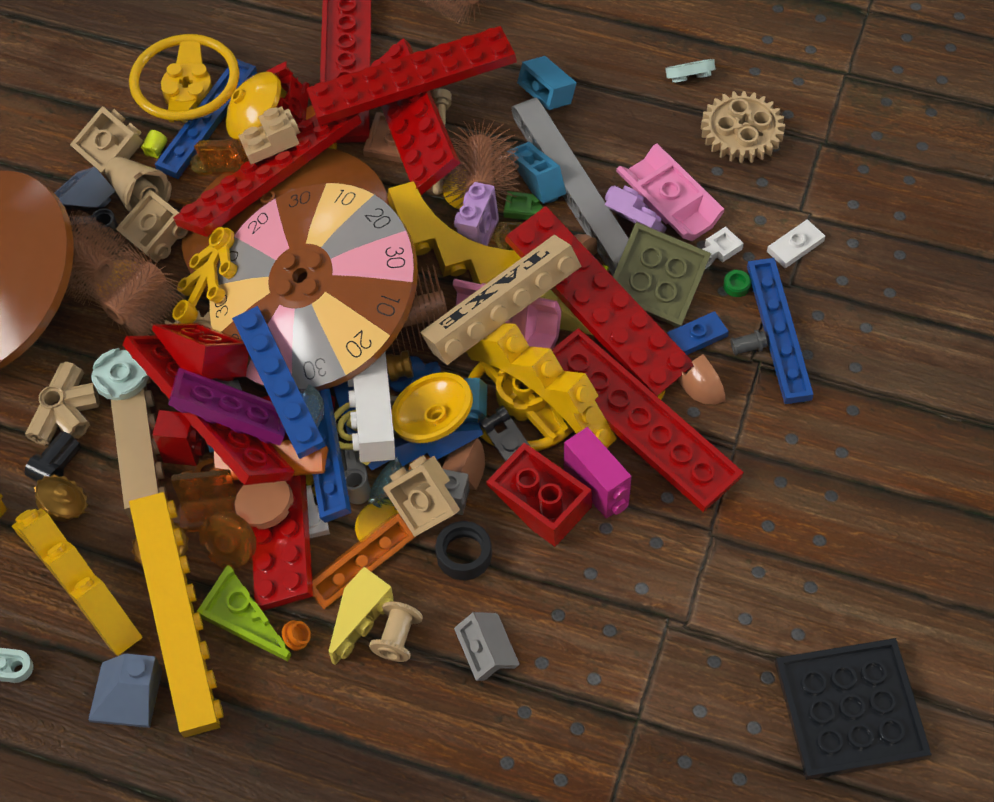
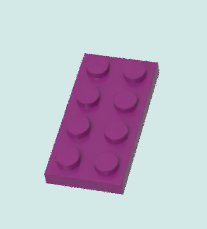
(226, 406)

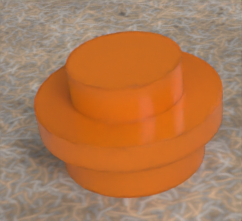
(296, 635)

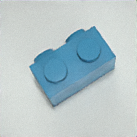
(546, 82)

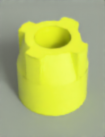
(154, 144)

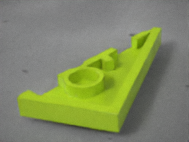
(235, 611)

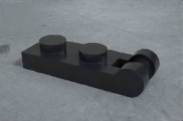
(509, 439)

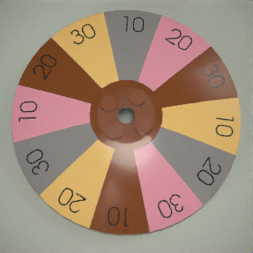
(355, 285)

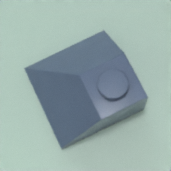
(85, 190)
(126, 691)

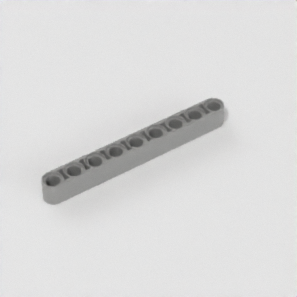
(580, 191)

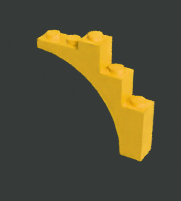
(452, 250)
(539, 369)
(77, 578)

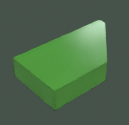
(521, 206)

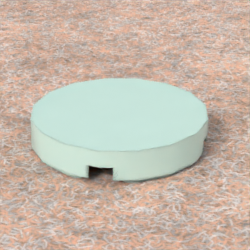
(118, 375)

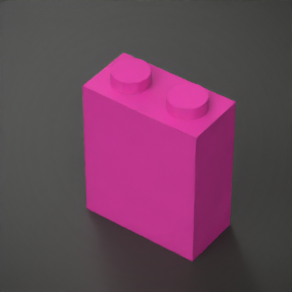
(599, 470)

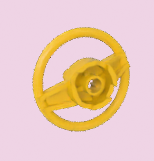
(186, 80)
(525, 405)

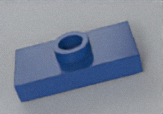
(699, 333)

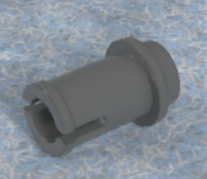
(749, 342)

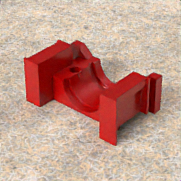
(297, 94)

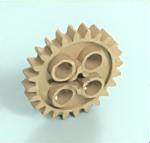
(742, 127)

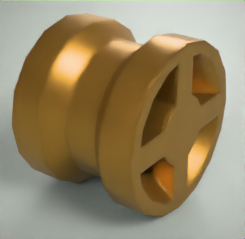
(399, 366)

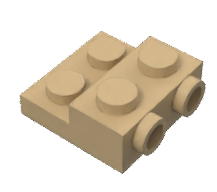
(274, 136)
(107, 138)
(152, 226)
(421, 494)

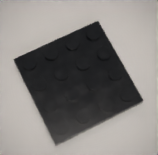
(852, 709)

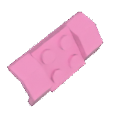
(673, 194)
(537, 321)

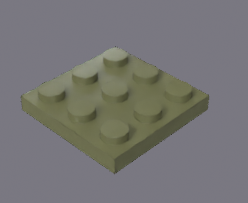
(661, 273)

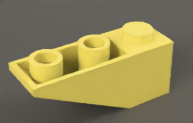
(358, 610)

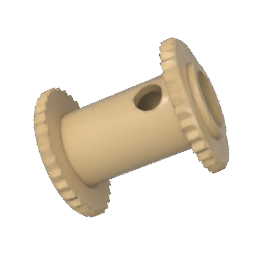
(396, 631)

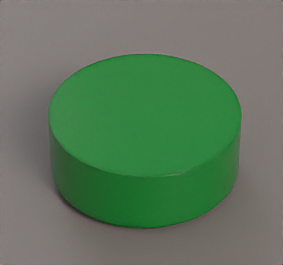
(737, 283)

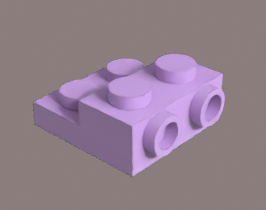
(630, 206)
(478, 214)

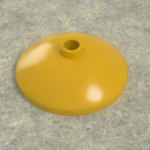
(250, 101)
(431, 407)

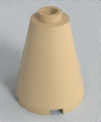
(134, 179)

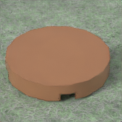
(264, 503)

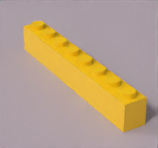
(174, 615)

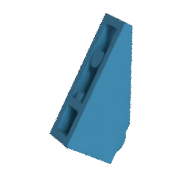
(539, 172)

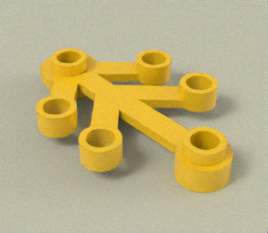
(206, 273)

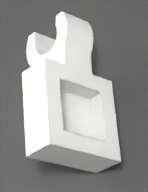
(722, 245)
(316, 525)

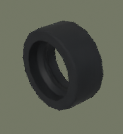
(459, 530)

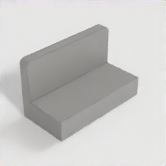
(485, 644)

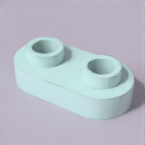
(700, 68)
(9, 660)

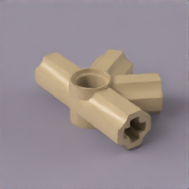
(66, 412)

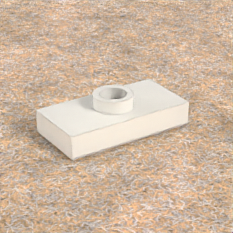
(796, 243)

